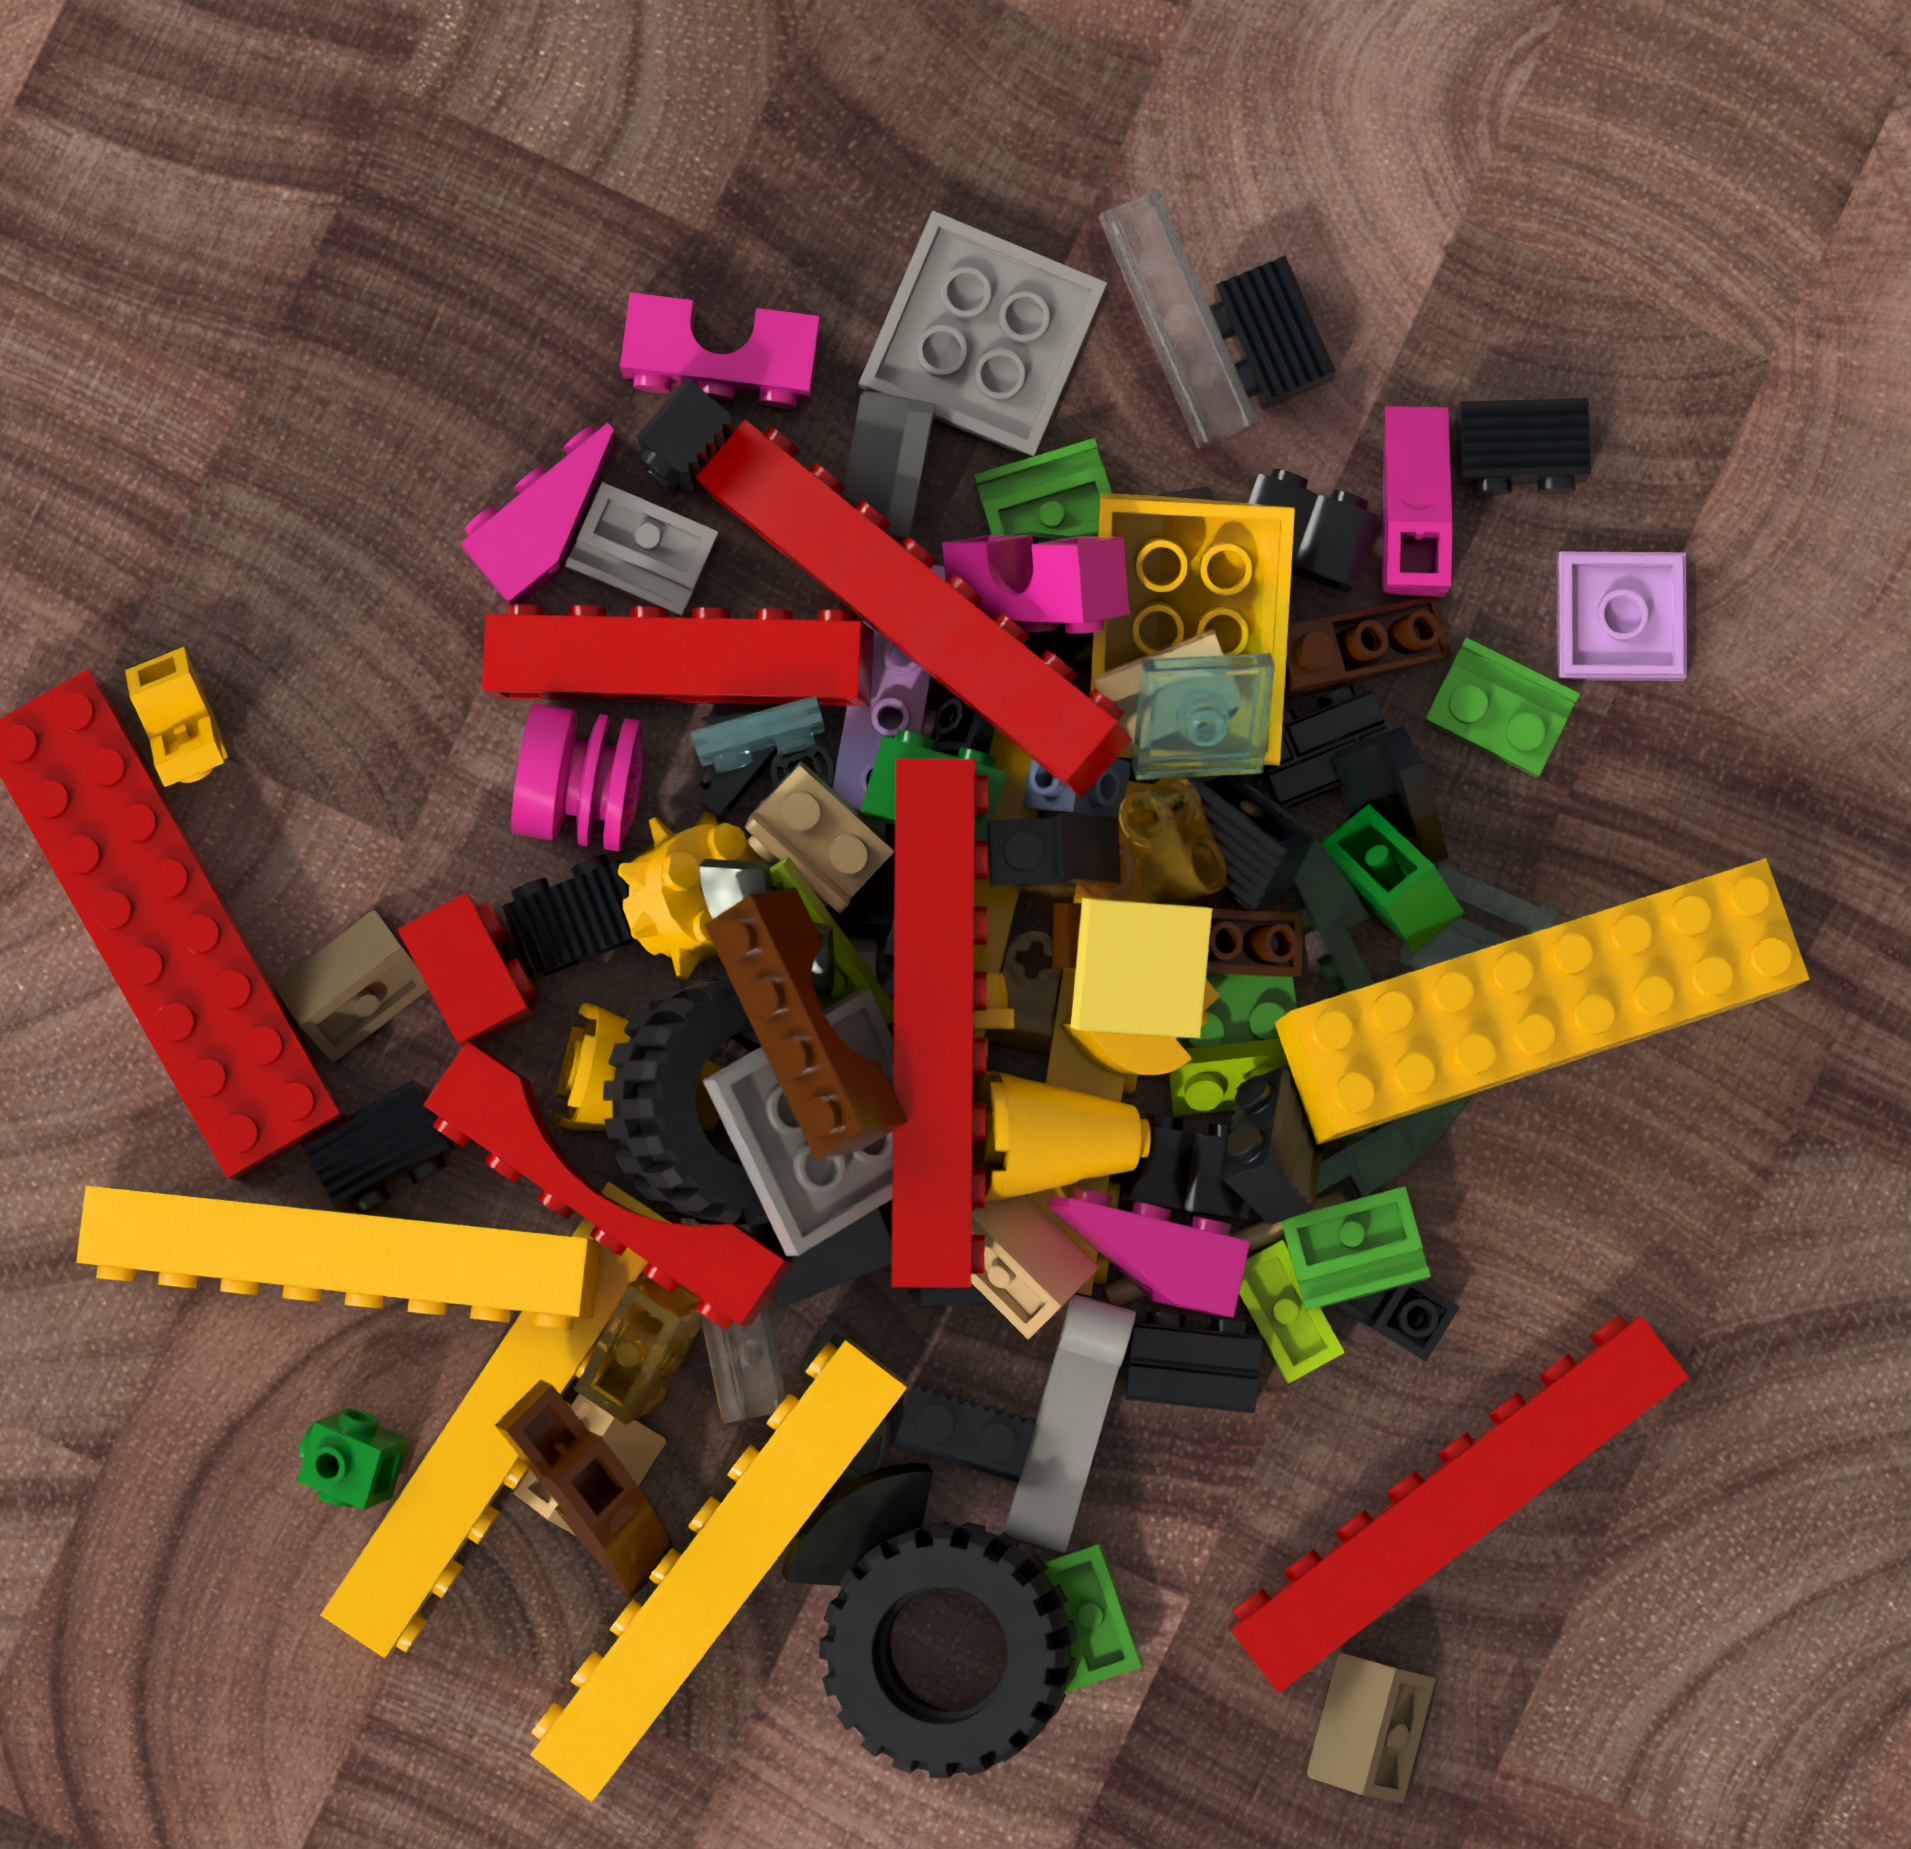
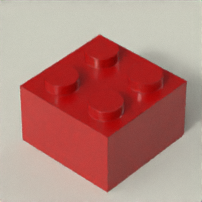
(468, 971)

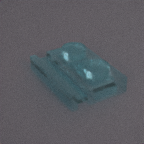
(733, 741)

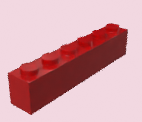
(678, 658)

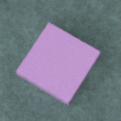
(1621, 616)

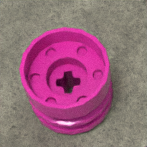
(577, 777)

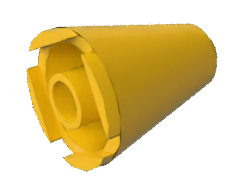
(587, 1067)
(1052, 1136)

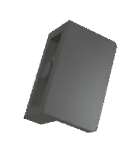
(889, 457)

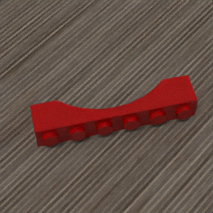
(501, 1113)

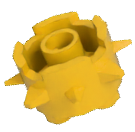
(666, 891)

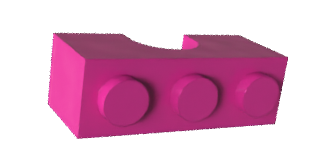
(773, 364)
(1045, 582)

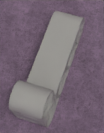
(1069, 1422)

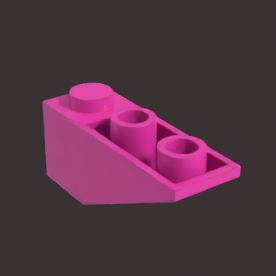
(1416, 502)
(535, 531)
(1167, 1261)

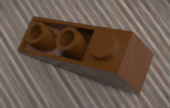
(1362, 645)

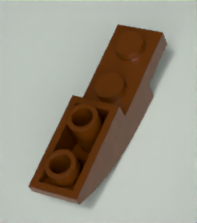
(1238, 941)
(588, 1485)

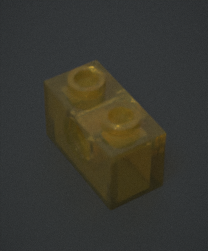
(641, 1349)

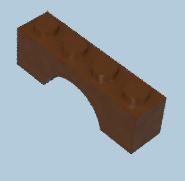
(832, 1090)

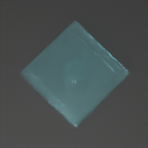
(1202, 716)

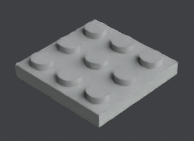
(984, 334)
(802, 1195)

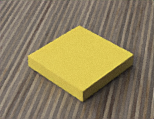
(1141, 968)

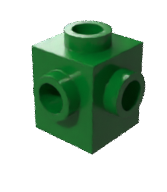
(351, 1459)

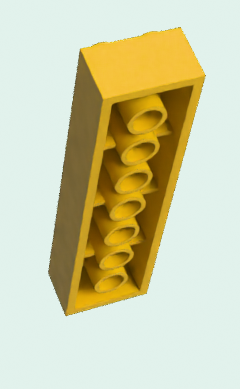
(1540, 1001)

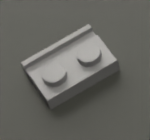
(642, 550)

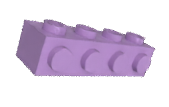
(897, 703)

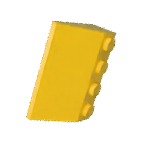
(1199, 571)

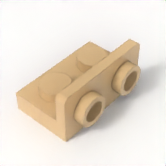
(820, 835)

